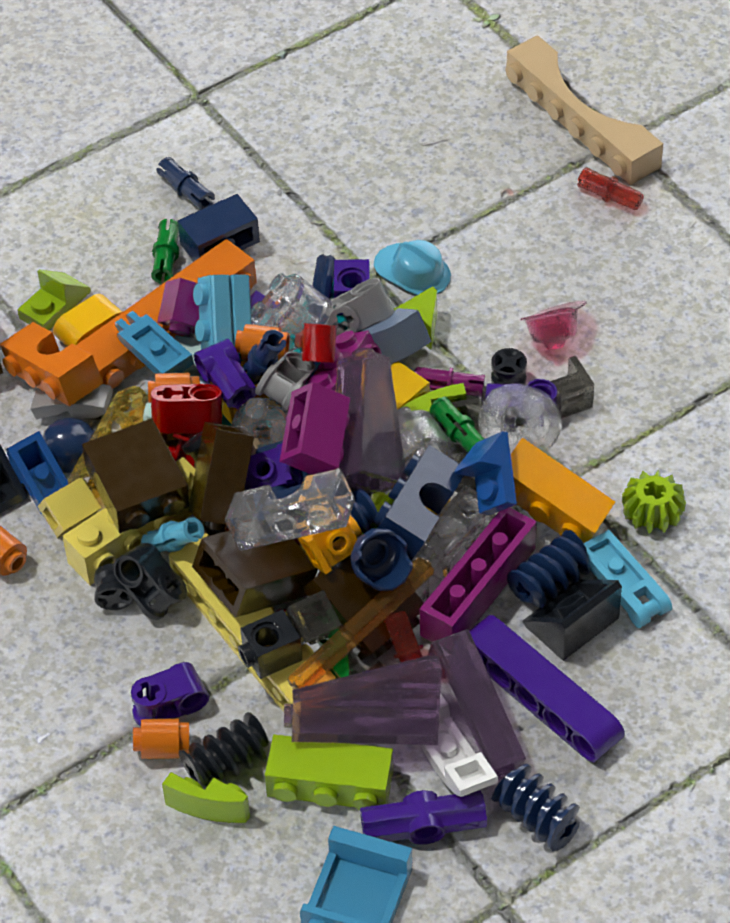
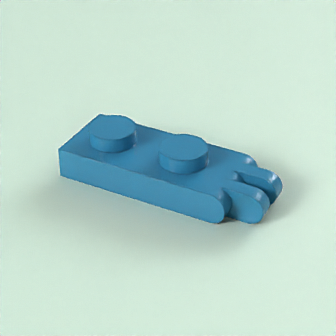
(153, 344)

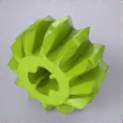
(653, 501)

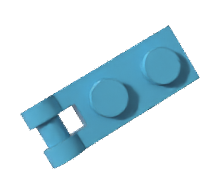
(614, 562)

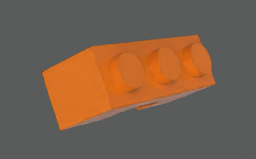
(38, 361)

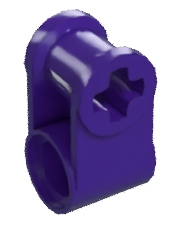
(172, 693)

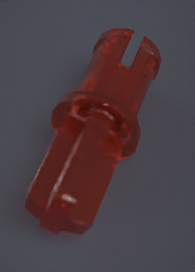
(609, 188)
(403, 637)

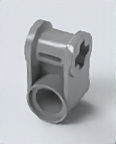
(361, 307)
(284, 377)

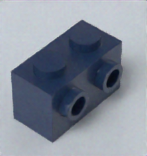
(221, 221)

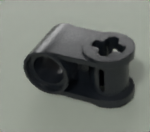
(149, 577)

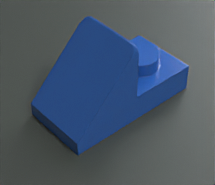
(36, 467)
(493, 473)

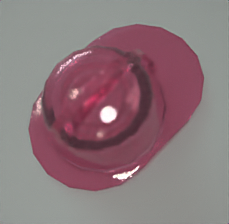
(554, 324)

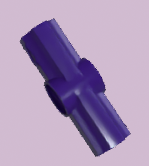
(424, 817)

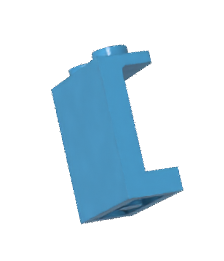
(359, 880)

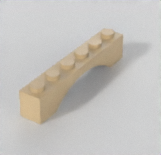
(623, 146)

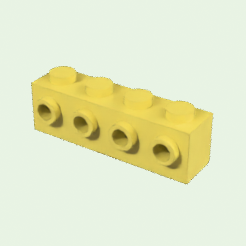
(100, 543)

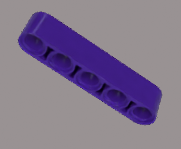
(546, 690)

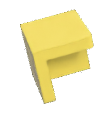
(69, 507)

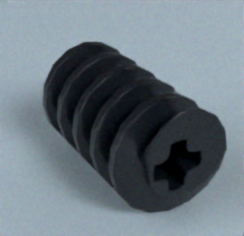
(226, 750)

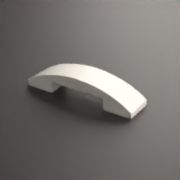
(455, 759)

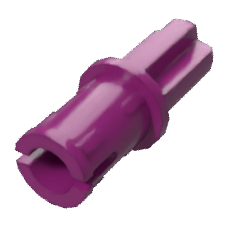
(441, 378)

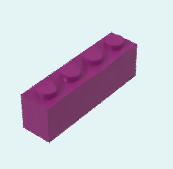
(478, 576)

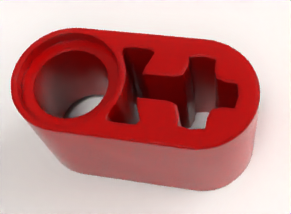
(185, 407)

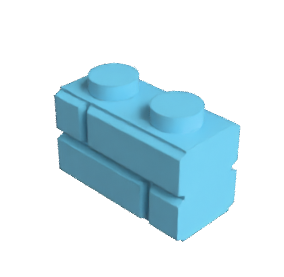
(222, 307)

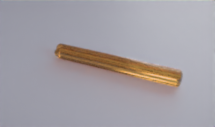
(359, 627)

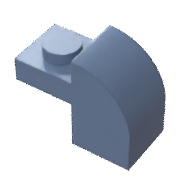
(400, 334)

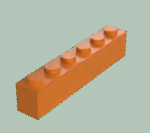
(118, 362)

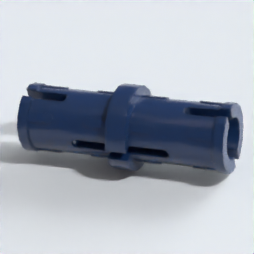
(185, 183)
(264, 355)

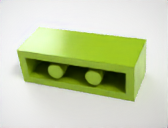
(329, 773)

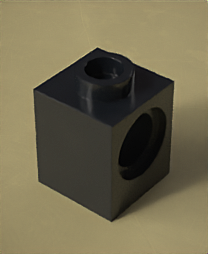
(274, 631)

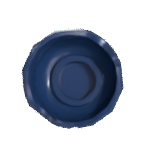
(66, 440)
(381, 559)

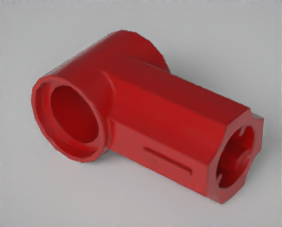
(317, 342)

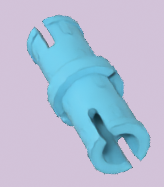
(174, 535)

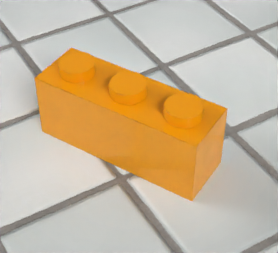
(556, 494)

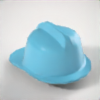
(413, 266)

